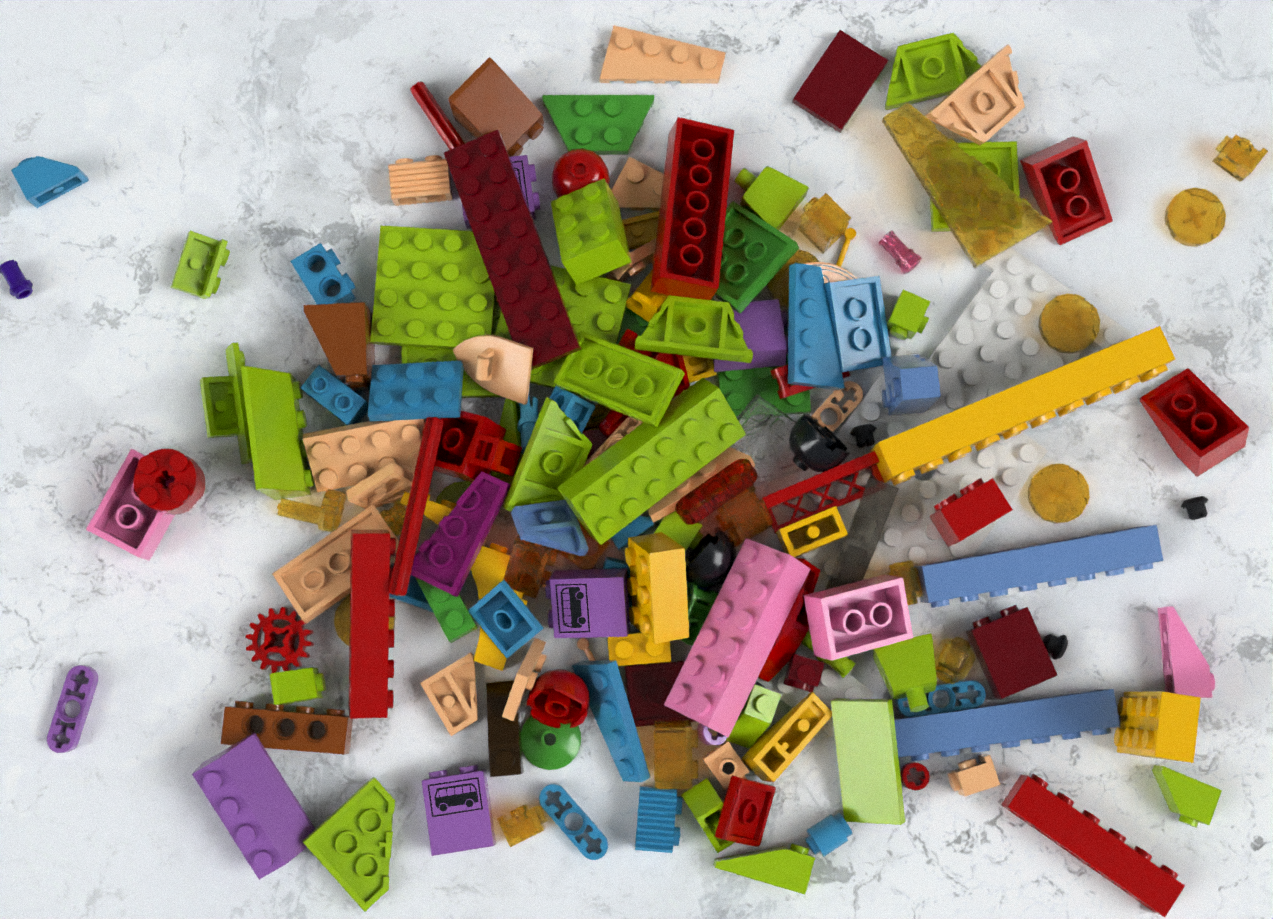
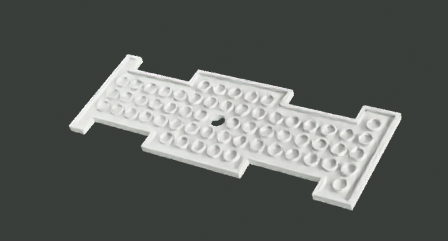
(983, 353)

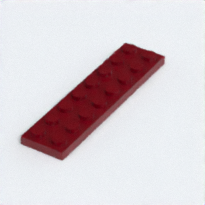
(512, 248)

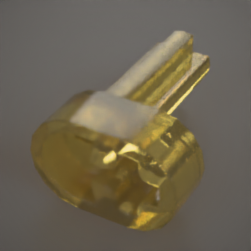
(326, 517)

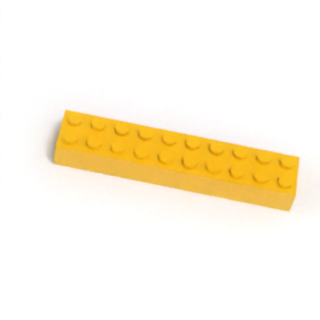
(1024, 404)

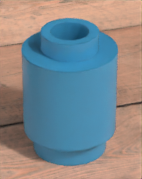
(828, 834)

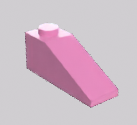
(1183, 663)

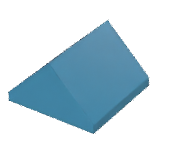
(505, 619)

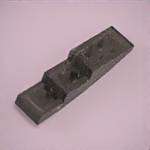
(863, 533)

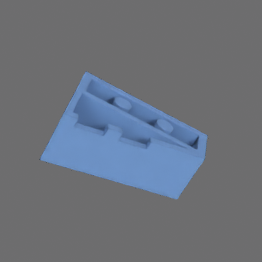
(909, 384)

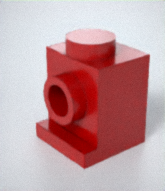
(495, 454)

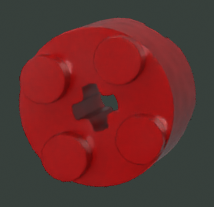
(156, 469)

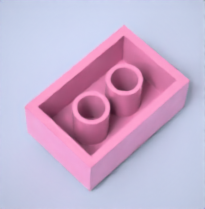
(125, 519)
(858, 617)

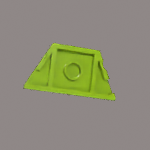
(929, 70)
(695, 330)
(550, 458)

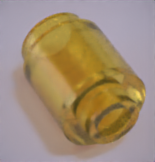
(910, 578)

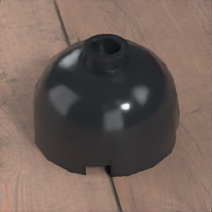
(815, 446)
(711, 560)

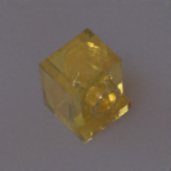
(1238, 156)
(523, 823)

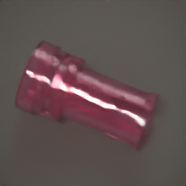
(904, 257)

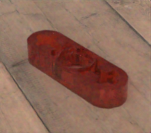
(694, 499)

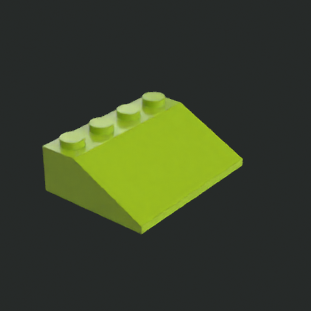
(276, 433)

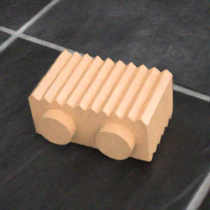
(420, 181)

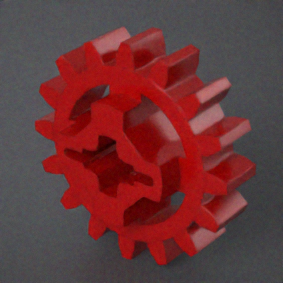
(269, 648)

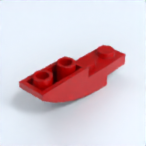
(793, 630)

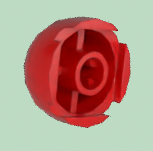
(576, 170)
(559, 698)

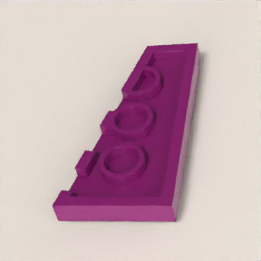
(455, 544)

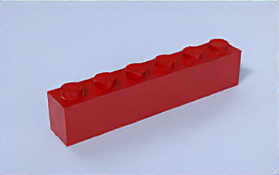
(369, 624)
(1093, 845)

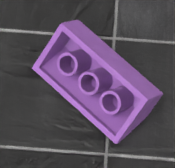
(255, 805)

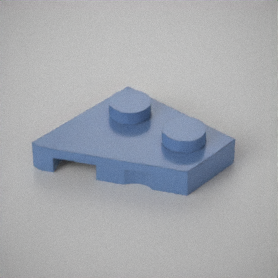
(550, 525)

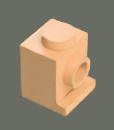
(721, 755)
(974, 776)

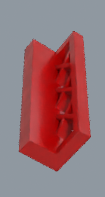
(819, 481)

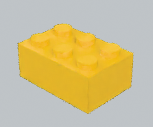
(657, 587)

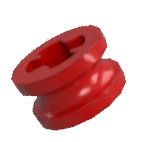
(917, 767)

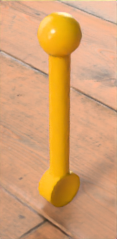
(849, 235)

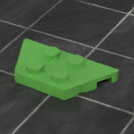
(598, 121)

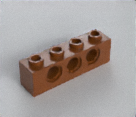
(335, 740)

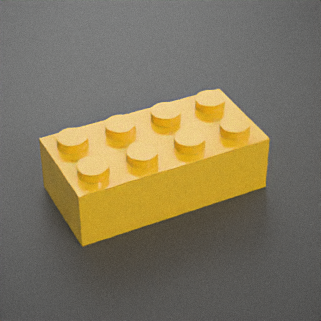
(1158, 725)

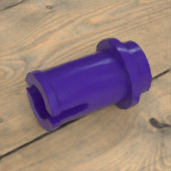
(18, 284)

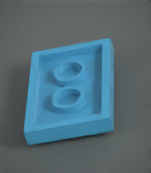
(859, 322)
(415, 391)

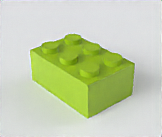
(590, 232)

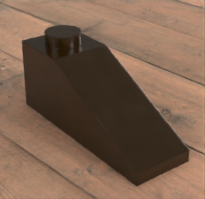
(503, 734)

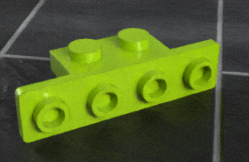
(225, 403)

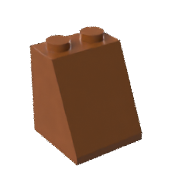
(494, 102)
(345, 339)

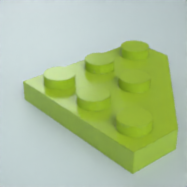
(358, 843)

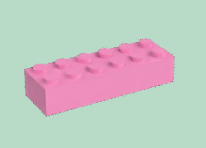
(737, 636)

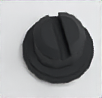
(864, 434)
(1195, 507)
(1056, 645)

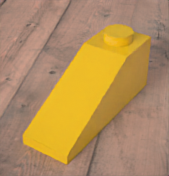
(787, 738)

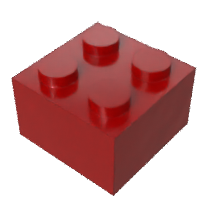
(457, 442)
(964, 516)

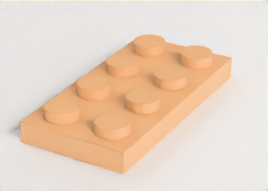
(356, 451)
(322, 572)

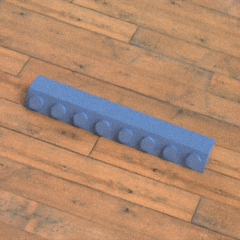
(1039, 564)
(1007, 724)

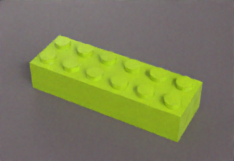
(652, 461)

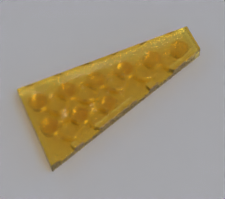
(966, 193)

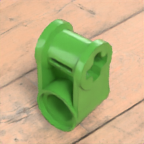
(698, 609)

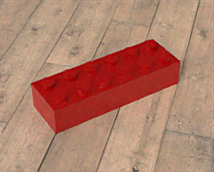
(692, 210)

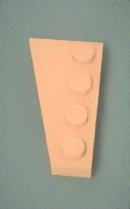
(649, 57)

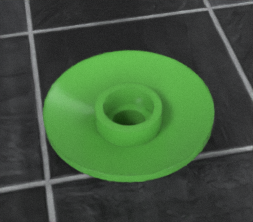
(549, 756)

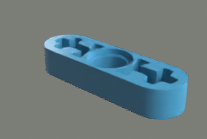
(964, 703)
(594, 834)

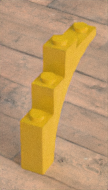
(487, 572)

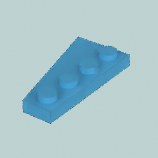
(811, 337)
(614, 717)

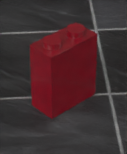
(1010, 652)

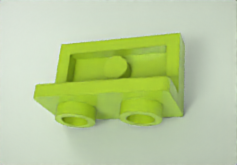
(200, 265)

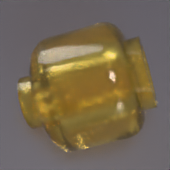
(953, 660)

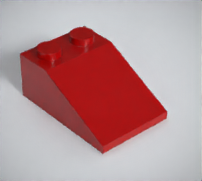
(1067, 188)
(1195, 422)

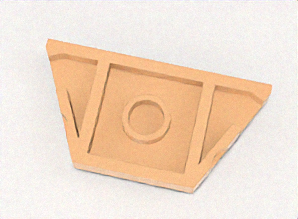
(982, 101)
(668, 503)

